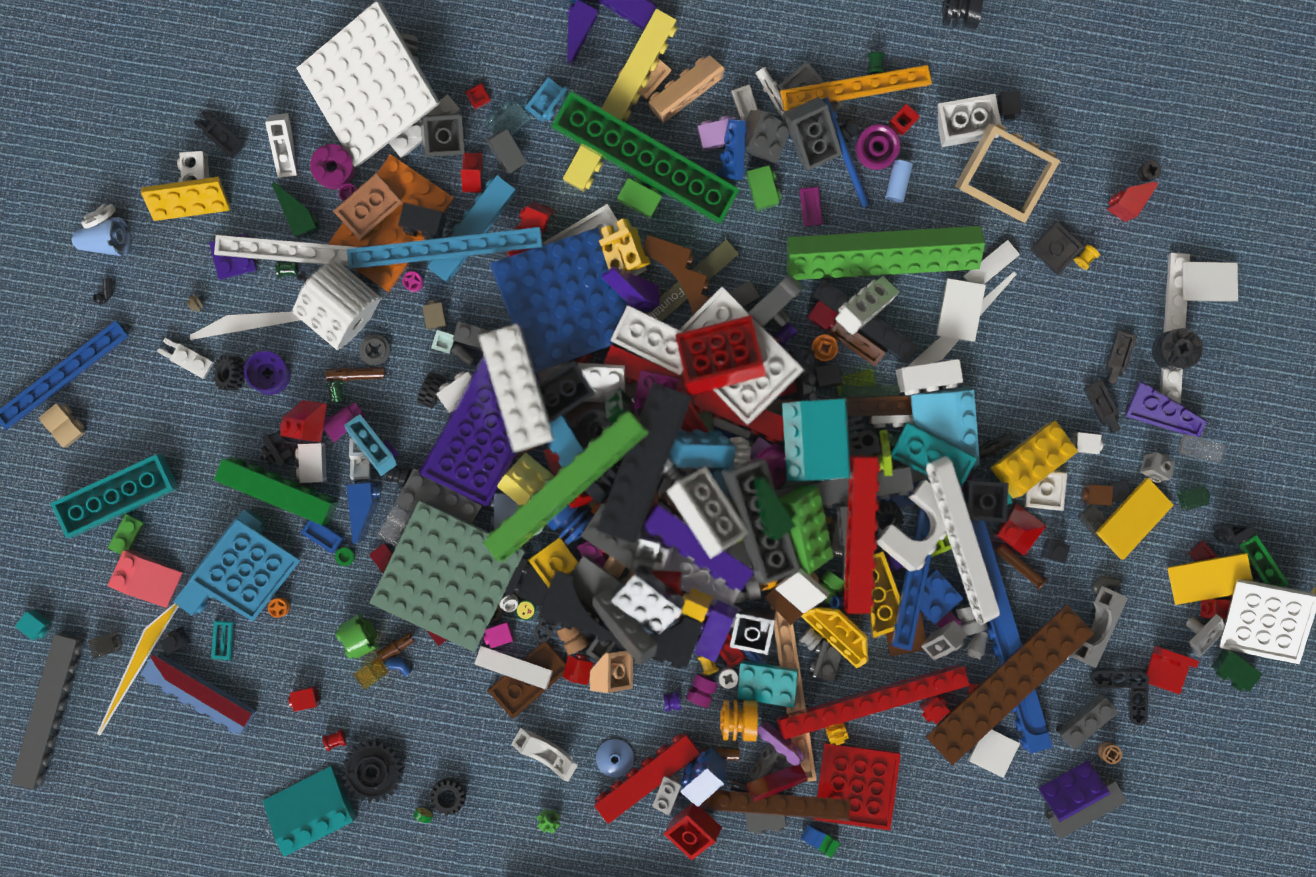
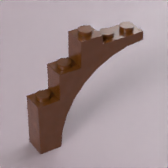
(676, 260)

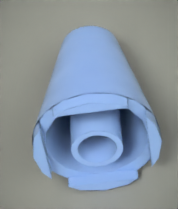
(104, 238)

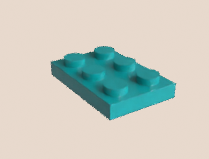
(768, 683)

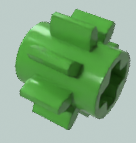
(548, 821)

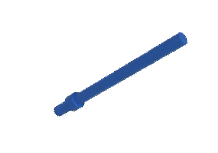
(846, 156)

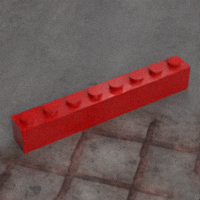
(860, 534)

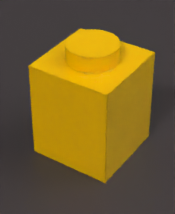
(696, 604)

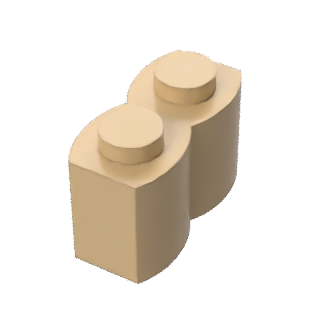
(62, 424)

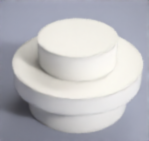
(508, 603)

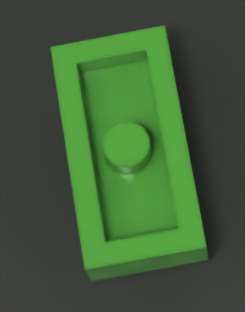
(126, 534)

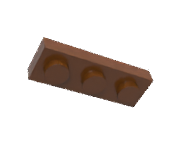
(859, 343)

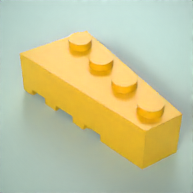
(886, 598)

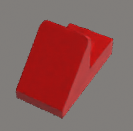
(472, 172)

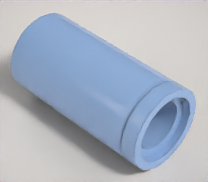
(898, 181)

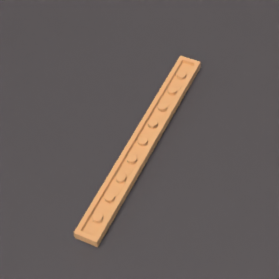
(789, 658)

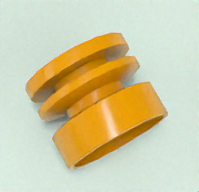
(739, 720)

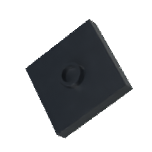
(1057, 248)

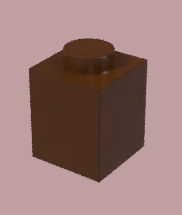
(1097, 494)

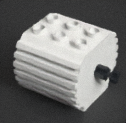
(335, 303)

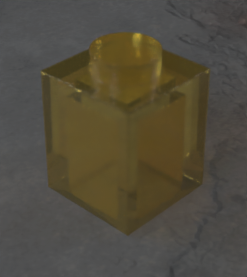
(371, 673)

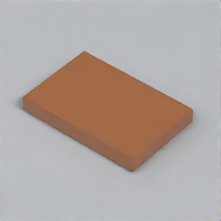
(368, 206)

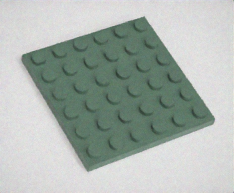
(444, 577)

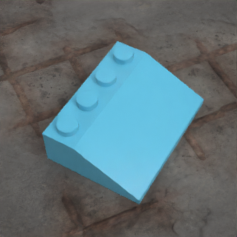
(949, 416)

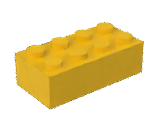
(1034, 459)

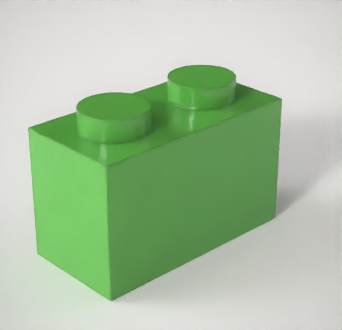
(763, 188)
(639, 197)

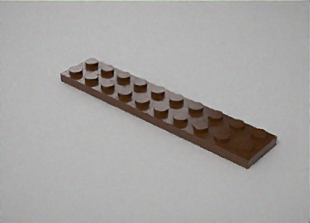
(1009, 684)

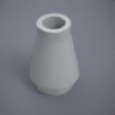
(977, 646)

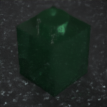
(1193, 497)

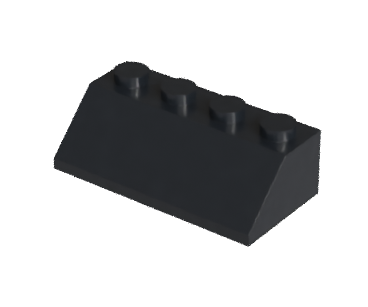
(565, 390)

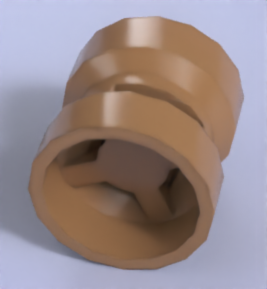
(1105, 751)

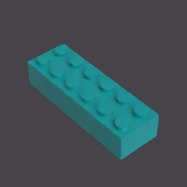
(114, 496)

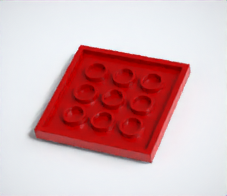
(865, 778)

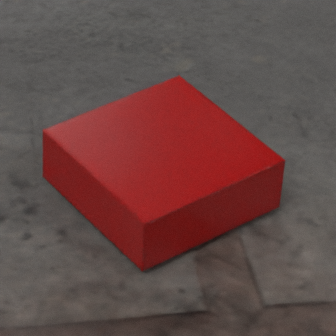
(478, 96)

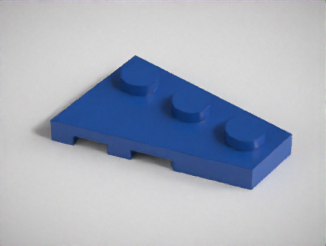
(733, 157)

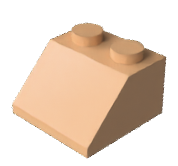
(612, 672)

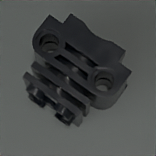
(856, 435)

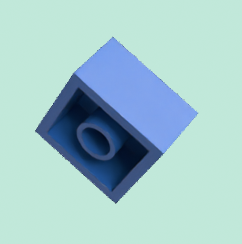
(938, 597)
(703, 776)

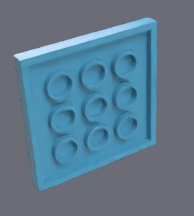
(244, 569)

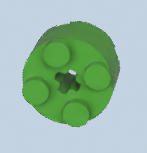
(357, 636)

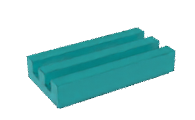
(223, 640)

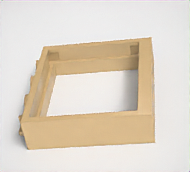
(978, 155)

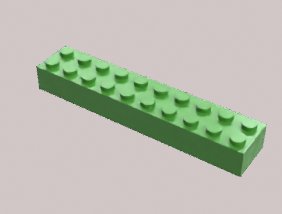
(885, 253)

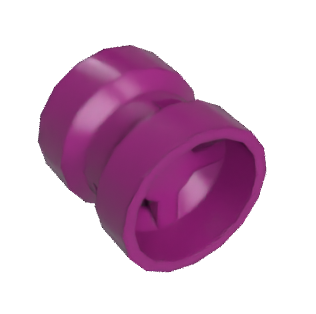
(346, 191)

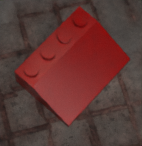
(720, 355)

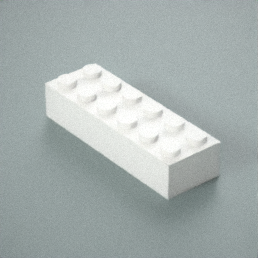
(517, 388)

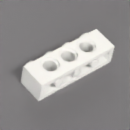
(866, 304)

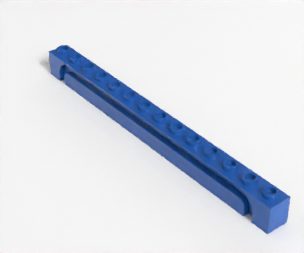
(1006, 641)

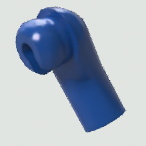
(397, 663)

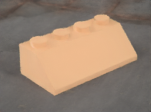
(686, 89)

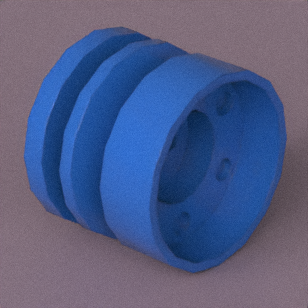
(571, 522)

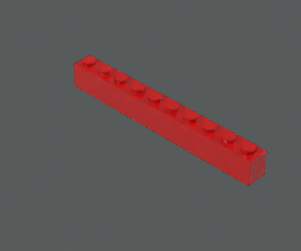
(765, 423)
(872, 701)

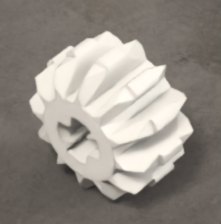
(742, 450)

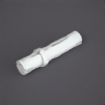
(771, 88)

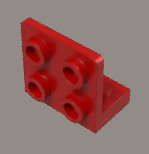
(1169, 669)

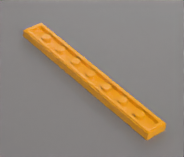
(858, 86)

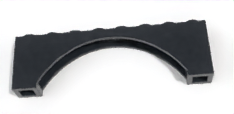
(564, 606)

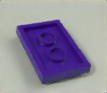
(1074, 791)

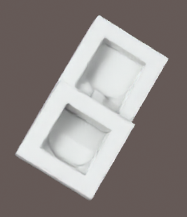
(359, 464)

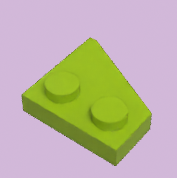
(885, 456)

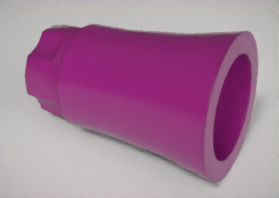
(335, 423)

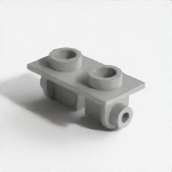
(667, 794)

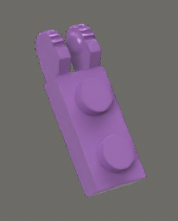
(781, 745)

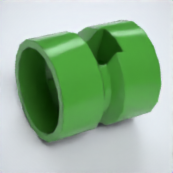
(831, 584)

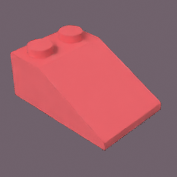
(145, 578)

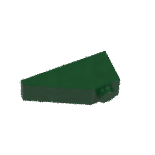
(298, 216)
(771, 511)

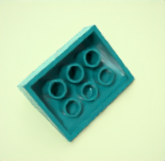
(816, 440)
(308, 811)

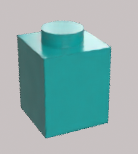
(33, 625)

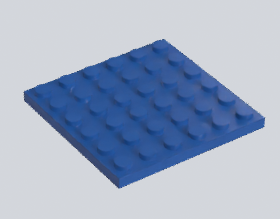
(560, 298)

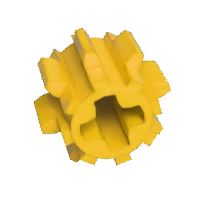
(837, 734)

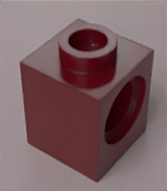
(822, 316)

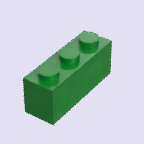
(1263, 562)

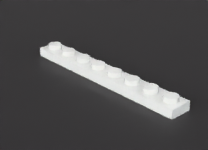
(280, 250)
(1174, 319)

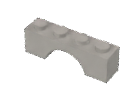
(1108, 610)

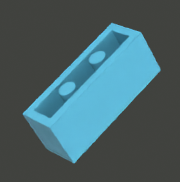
(370, 445)

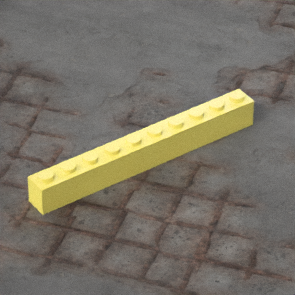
(626, 91)

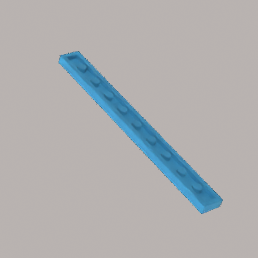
(444, 248)

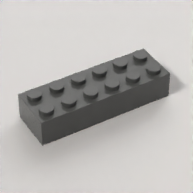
(768, 557)

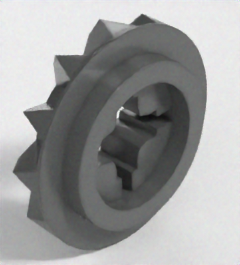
(365, 349)

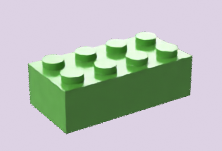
(811, 535)

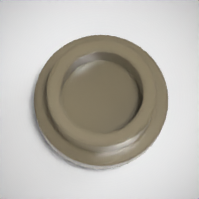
(194, 303)

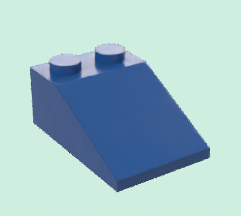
(362, 505)

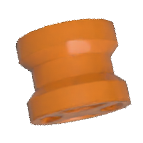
(274, 607)

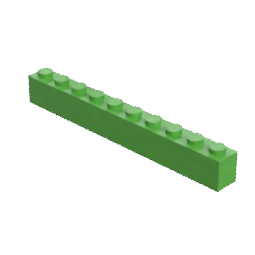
(565, 486)

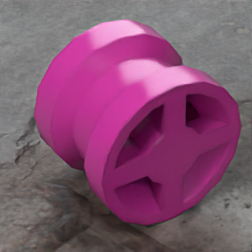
(409, 280)

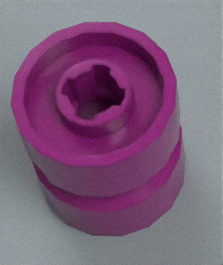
(702, 690)

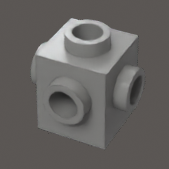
(1157, 467)

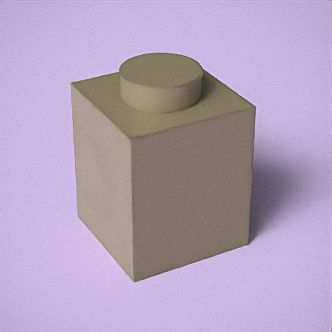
(434, 315)

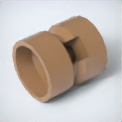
(573, 640)

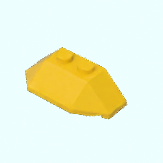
(839, 633)

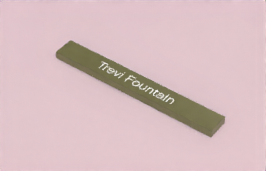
(677, 296)

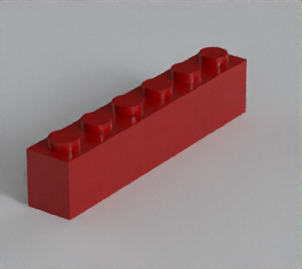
(646, 778)

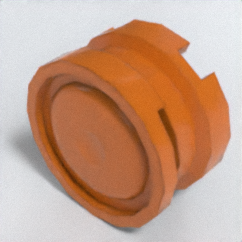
(825, 348)

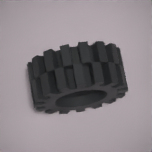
(229, 373)
(429, 389)
(888, 508)
(437, 802)

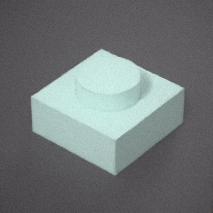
(443, 342)

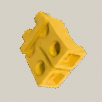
(623, 247)

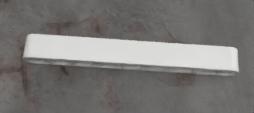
(962, 540)

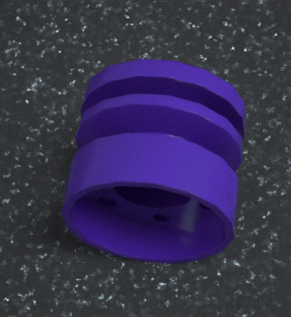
(259, 365)

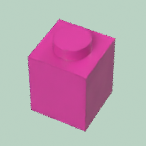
(498, 634)

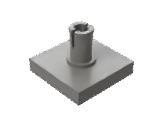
(1205, 635)

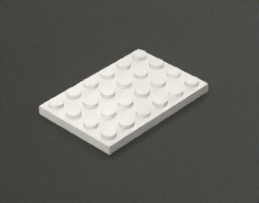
(752, 396)

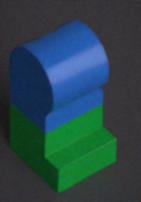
(820, 839)

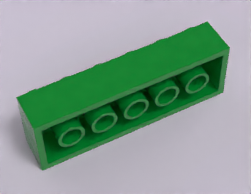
(276, 491)

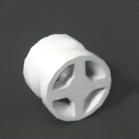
(726, 675)

